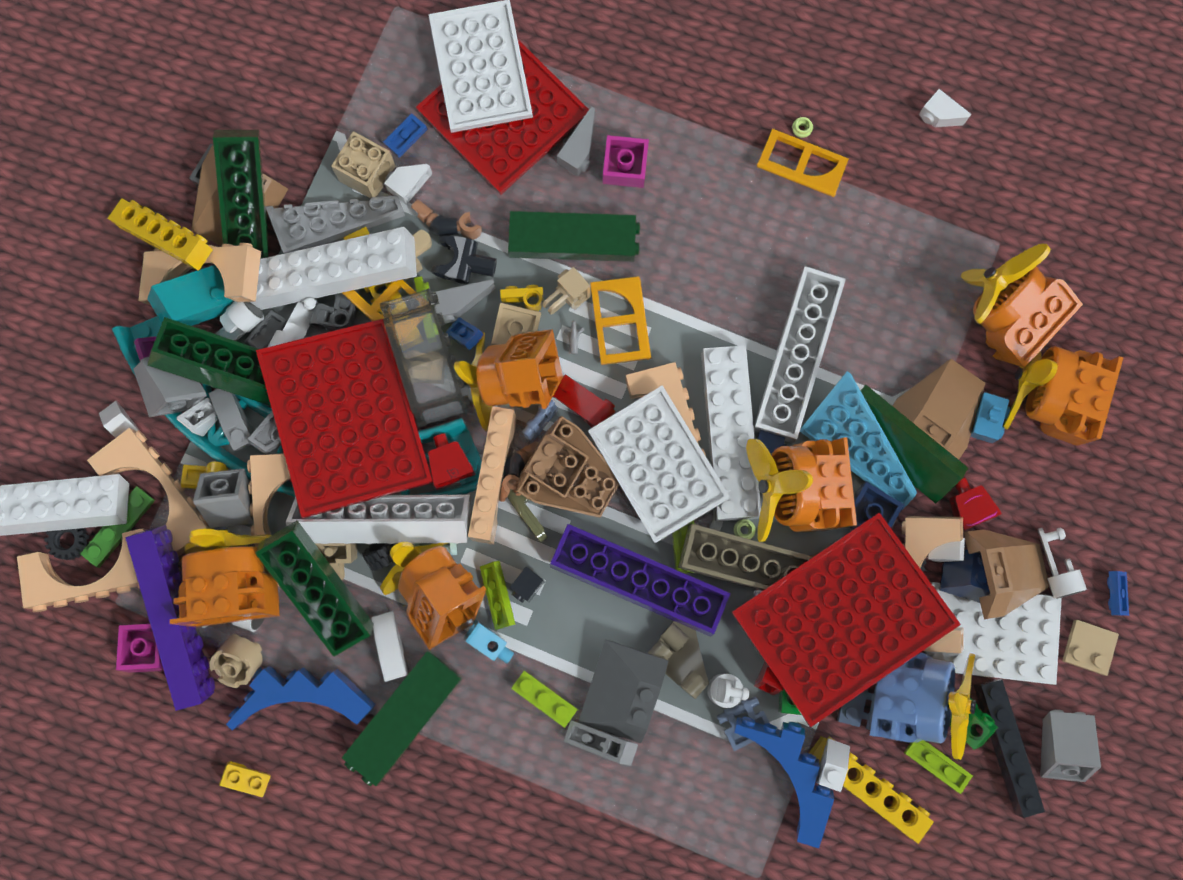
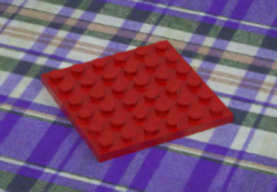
(511, 148)

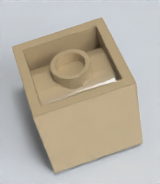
(363, 165)

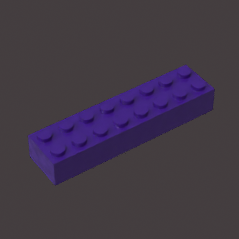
(640, 580)
(177, 645)

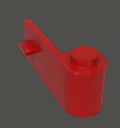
(583, 402)

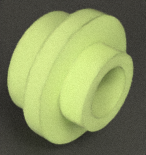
(802, 121)
(747, 523)

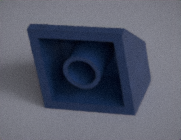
(965, 577)

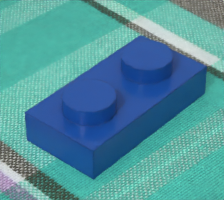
(405, 135)
(464, 333)
(1118, 588)

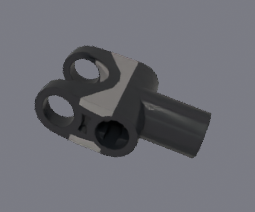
(464, 260)

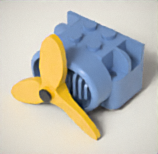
(918, 703)

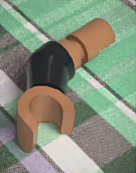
(444, 225)
(514, 464)

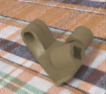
(685, 662)

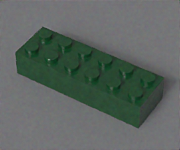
(241, 188)
(208, 360)
(314, 588)

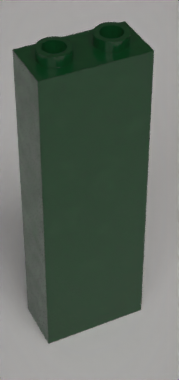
(573, 236)
(925, 461)
(401, 719)

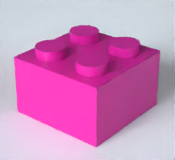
(625, 161)
(137, 649)

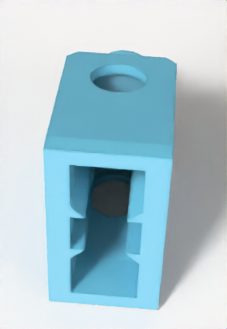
(480, 636)

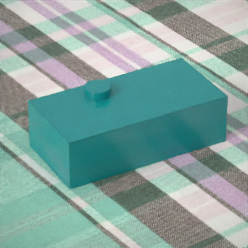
(190, 297)

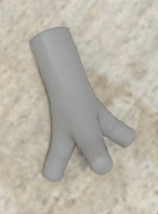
(573, 337)

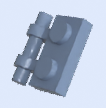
(539, 421)
(853, 713)
(736, 740)

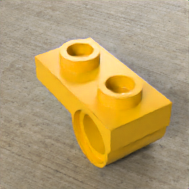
(513, 294)
(191, 473)
(244, 779)

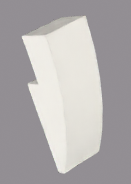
(389, 646)

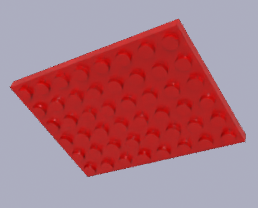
(343, 418)
(845, 619)

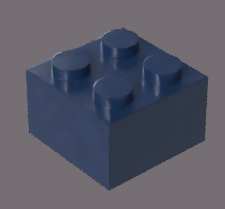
(872, 501)

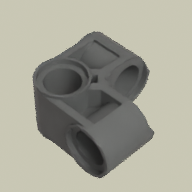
(326, 317)

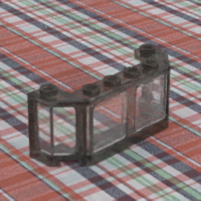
(424, 357)

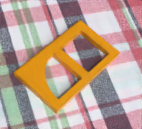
(823, 183)
(630, 290)
(372, 311)

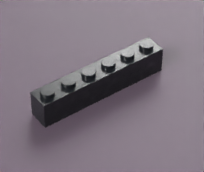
(1010, 749)

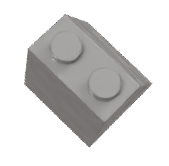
(165, 391)
(224, 498)
(1069, 746)

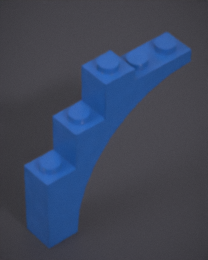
(334, 692)
(785, 746)

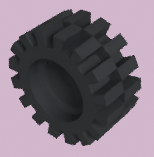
(69, 553)
(378, 555)

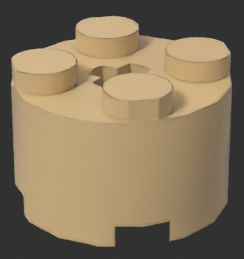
(236, 661)

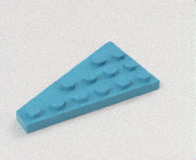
(870, 453)

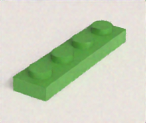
(111, 536)

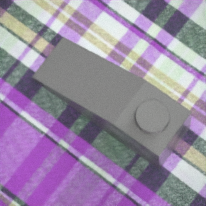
(576, 151)
(459, 300)
(232, 418)
(601, 743)

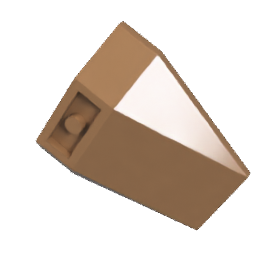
(207, 210)
(944, 405)
(568, 472)
(1012, 570)

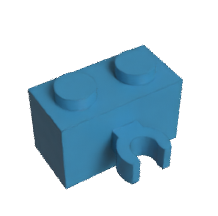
(990, 418)

